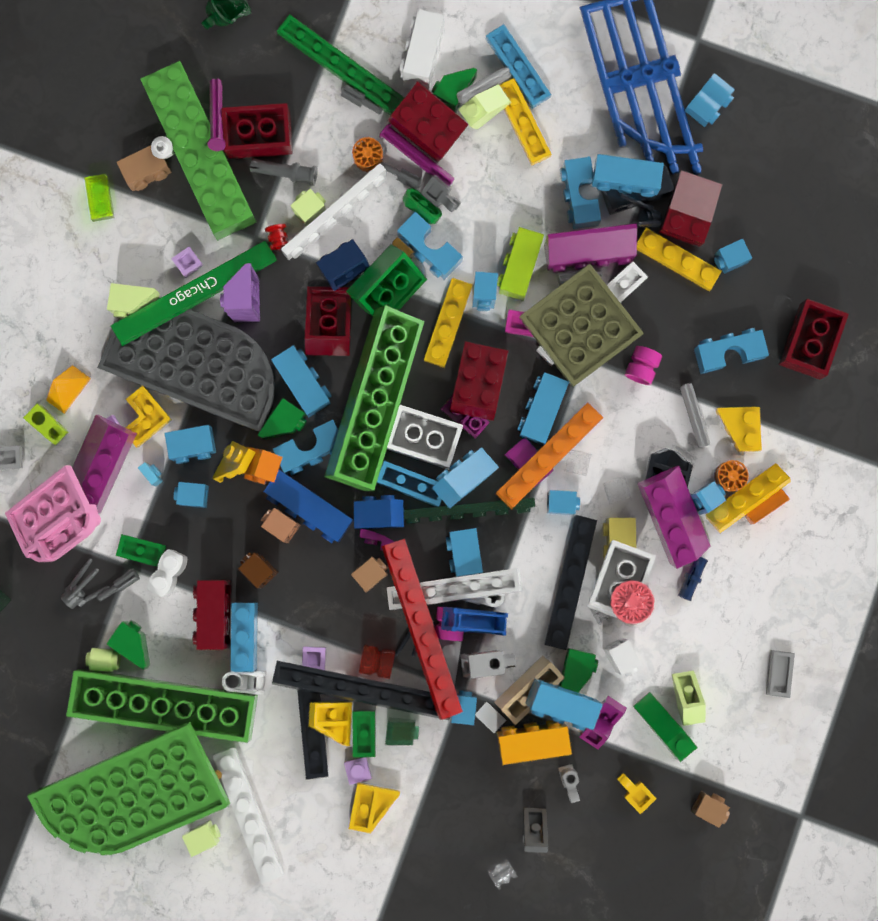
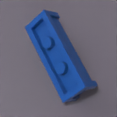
(474, 621)

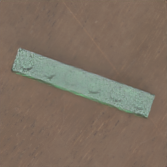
(458, 511)

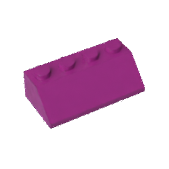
(591, 247)
(102, 459)
(674, 517)

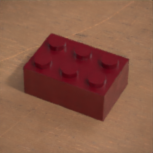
(427, 122)
(257, 131)
(813, 339)
(479, 381)
(212, 615)

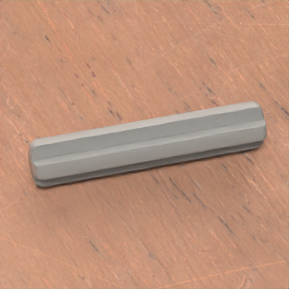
(484, 84)
(695, 415)

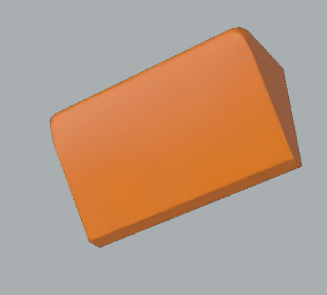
(767, 507)

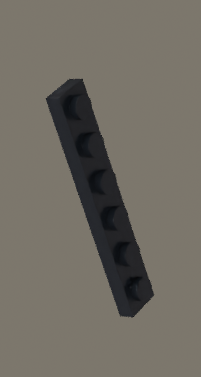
(570, 582)

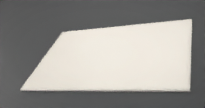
(490, 717)

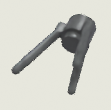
(74, 593)

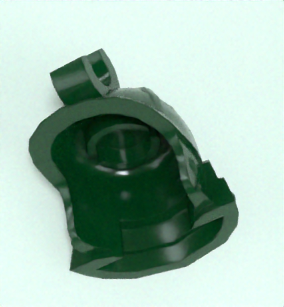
(225, 12)

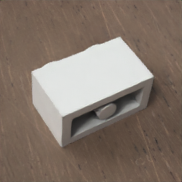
(622, 657)

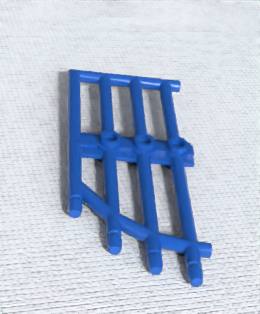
(641, 75)

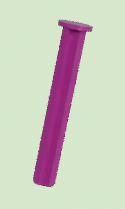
(216, 139)
(415, 154)

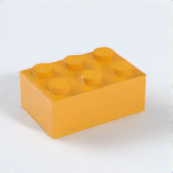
(533, 742)

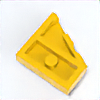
(743, 427)
(234, 462)
(332, 720)
(370, 806)

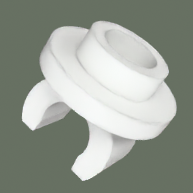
(162, 147)

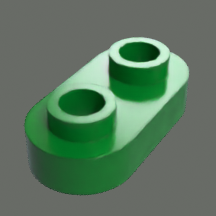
(418, 203)

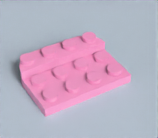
(53, 517)

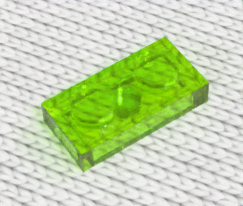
(99, 197)

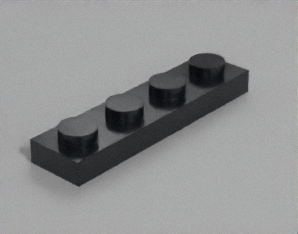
(312, 740)

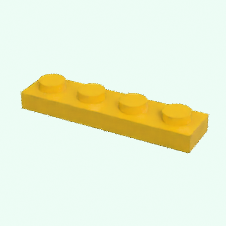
(525, 124)
(678, 259)
(448, 322)
(748, 498)

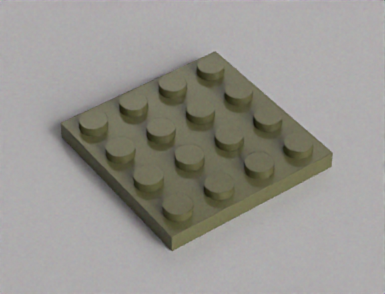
(581, 325)

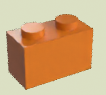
(263, 466)

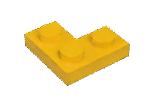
(151, 416)

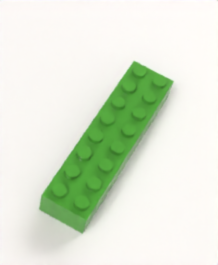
(204, 168)
(374, 398)
(161, 705)

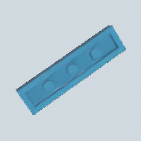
(520, 68)

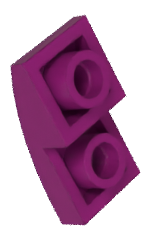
(471, 424)
(372, 538)

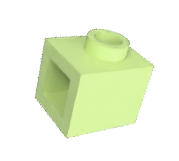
(308, 206)
(201, 838)

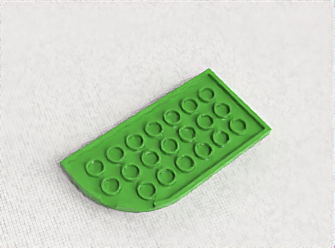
(132, 795)

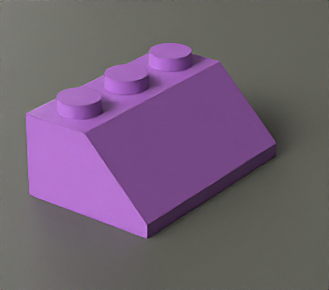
(242, 296)

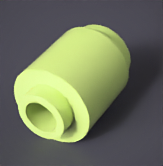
(103, 660)

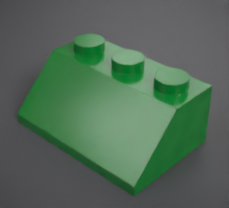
(387, 281)

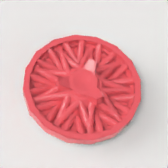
(632, 602)

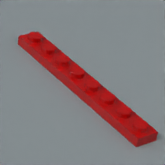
(422, 629)

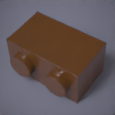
(257, 569)

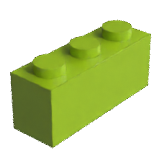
(520, 263)

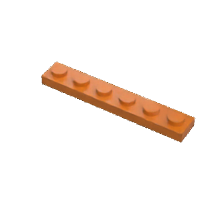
(549, 455)

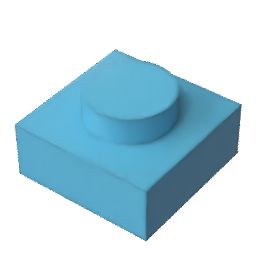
(151, 473)

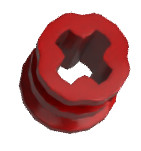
(277, 236)

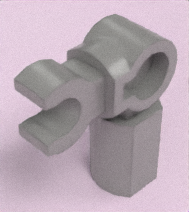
(569, 781)

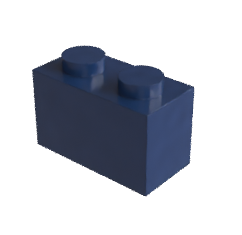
(343, 264)

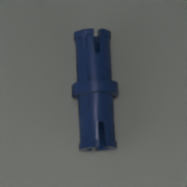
(692, 578)

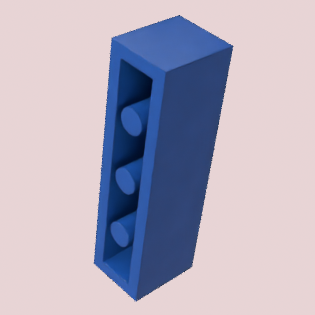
(309, 506)

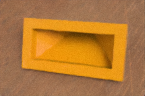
(66, 388)

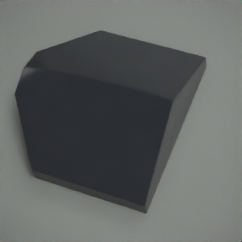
(665, 460)

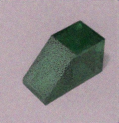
(401, 732)

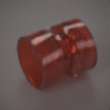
(377, 662)

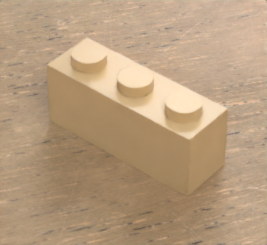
(514, 698)

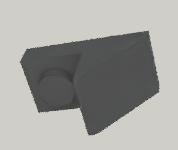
(535, 830)

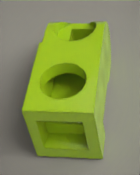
(45, 424)

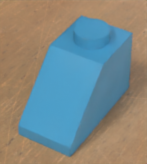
(708, 498)

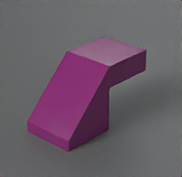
(609, 715)

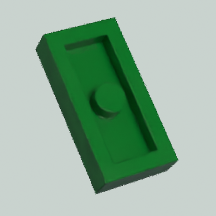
(140, 550)
(364, 733)

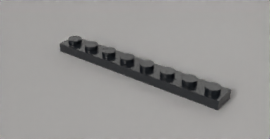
(354, 689)

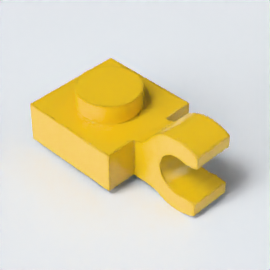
(637, 794)

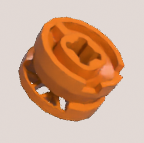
(367, 154)
(731, 475)

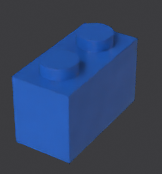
(378, 513)

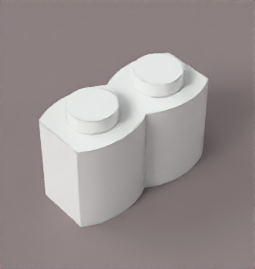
(169, 568)

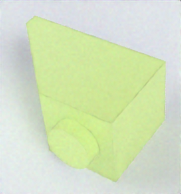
(484, 106)
(128, 299)
(689, 698)

